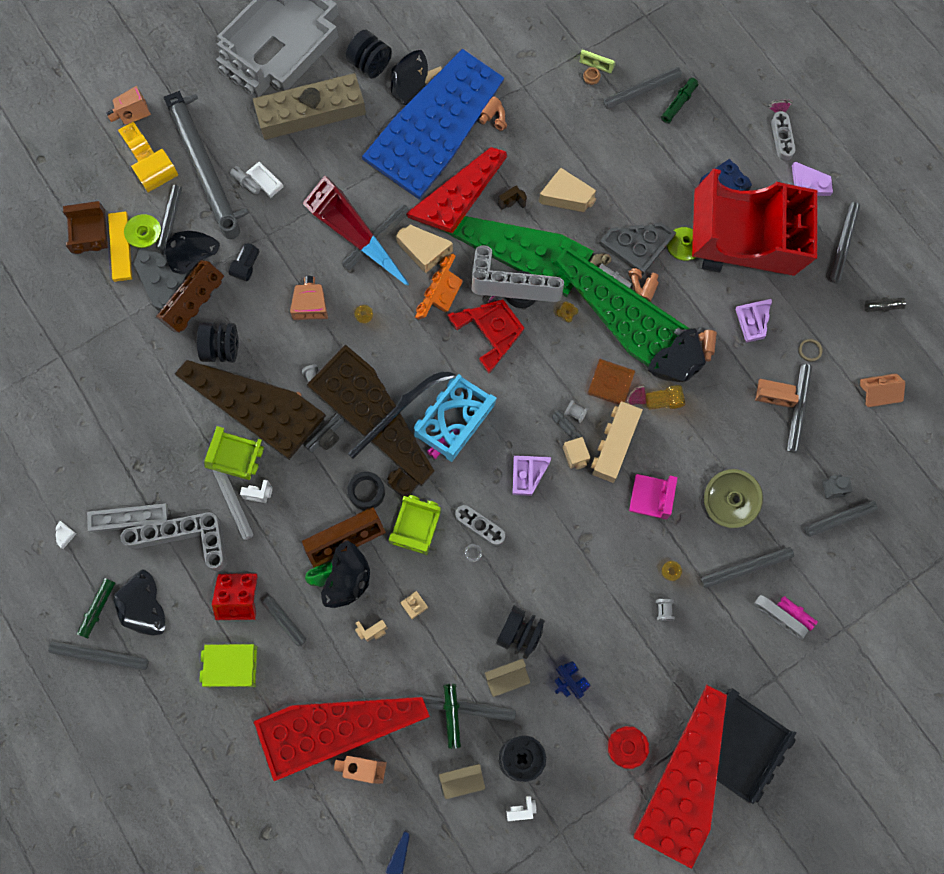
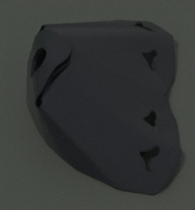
(405, 77)
(188, 250)
(682, 360)
(346, 577)
(135, 605)

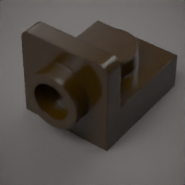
(511, 196)
(401, 483)

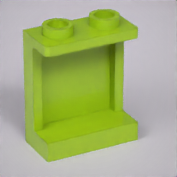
(233, 454)
(415, 524)
(229, 665)

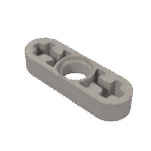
(779, 142)
(479, 517)
(780, 617)

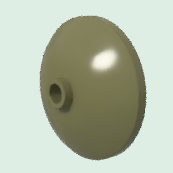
(720, 498)

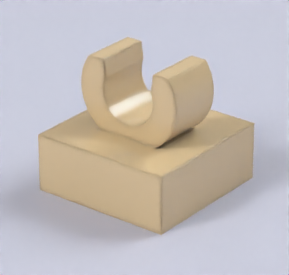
(414, 605)

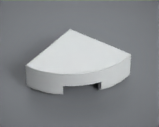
(63, 534)

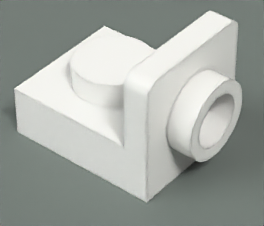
(255, 494)
(519, 813)

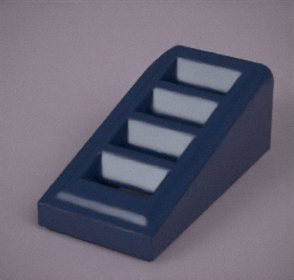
(397, 861)

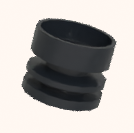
(368, 53)
(217, 342)
(520, 632)
(534, 758)

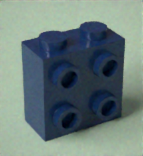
(732, 177)

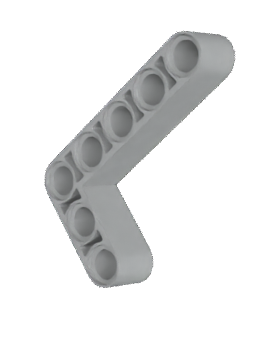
(512, 284)
(182, 533)

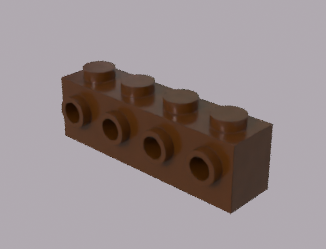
(190, 296)
(356, 529)

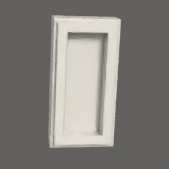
(269, 183)

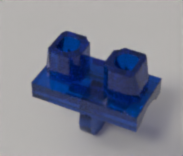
(577, 688)

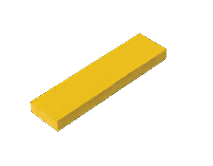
(119, 247)

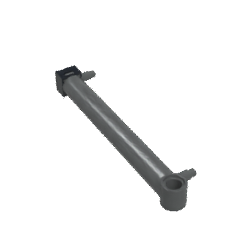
(203, 165)

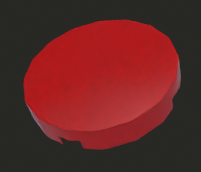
(628, 747)

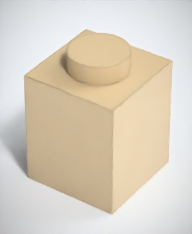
(576, 453)

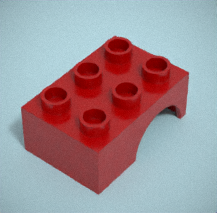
(755, 228)

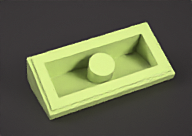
(597, 61)

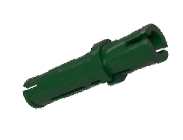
(684, 95)
(84, 630)
(451, 707)

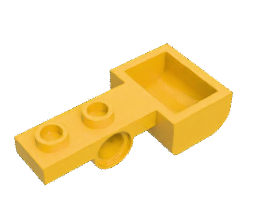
(152, 168)

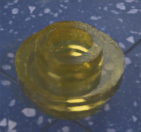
(366, 318)
(677, 568)

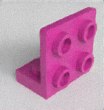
(653, 496)

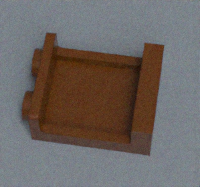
(86, 227)

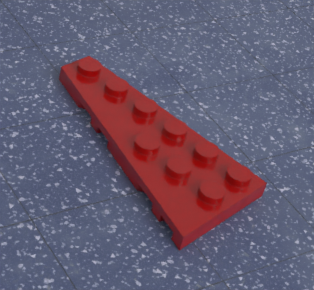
(453, 199)

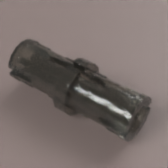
(885, 304)

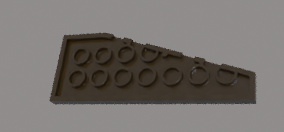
(362, 400)
(267, 411)

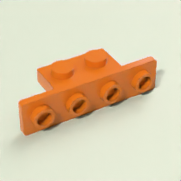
(442, 290)

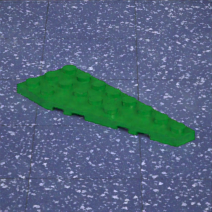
(520, 246)
(630, 317)

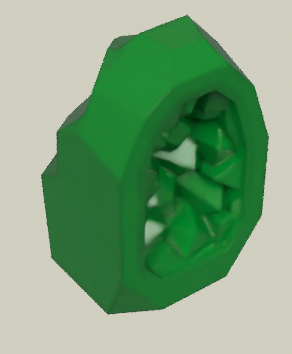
(319, 575)

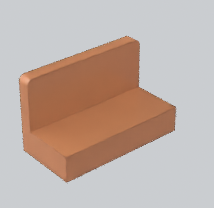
(883, 389)
(776, 393)

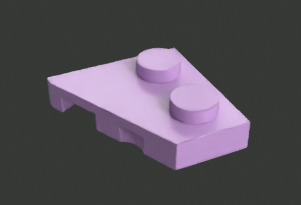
(754, 319)
(528, 473)

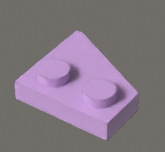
(811, 178)

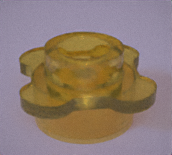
(566, 306)

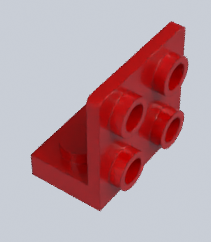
(235, 597)

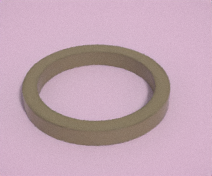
(815, 342)

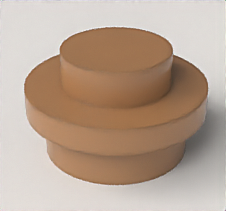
(591, 76)

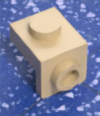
(375, 631)

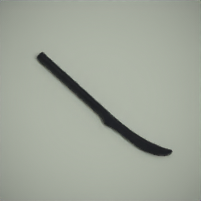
(404, 402)

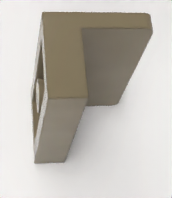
(507, 677)
(462, 781)

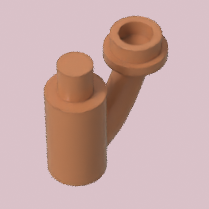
(493, 106)
(649, 287)
(708, 340)

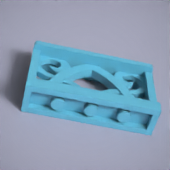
(455, 442)

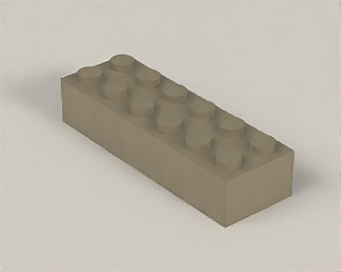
(284, 114)

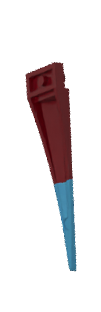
(335, 210)

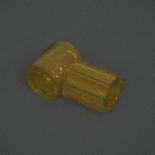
(670, 397)

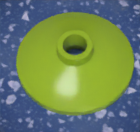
(137, 226)
(680, 249)

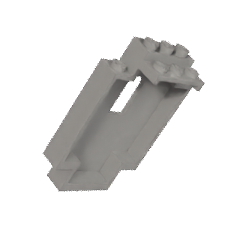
(297, 24)

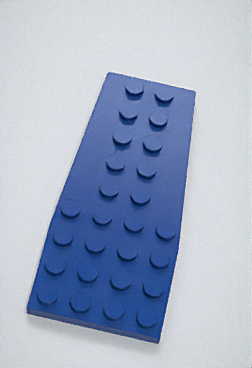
(434, 124)

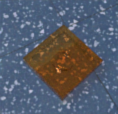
(611, 382)

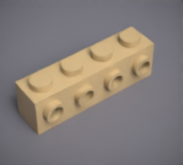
(617, 441)

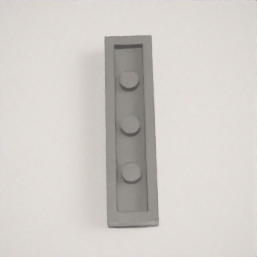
(126, 517)

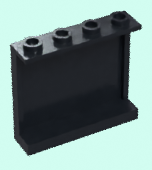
(750, 748)

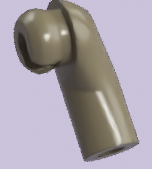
(598, 259)

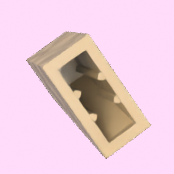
(567, 192)
(423, 246)

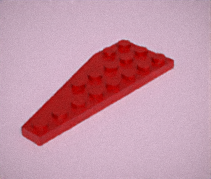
(316, 732)
(684, 799)

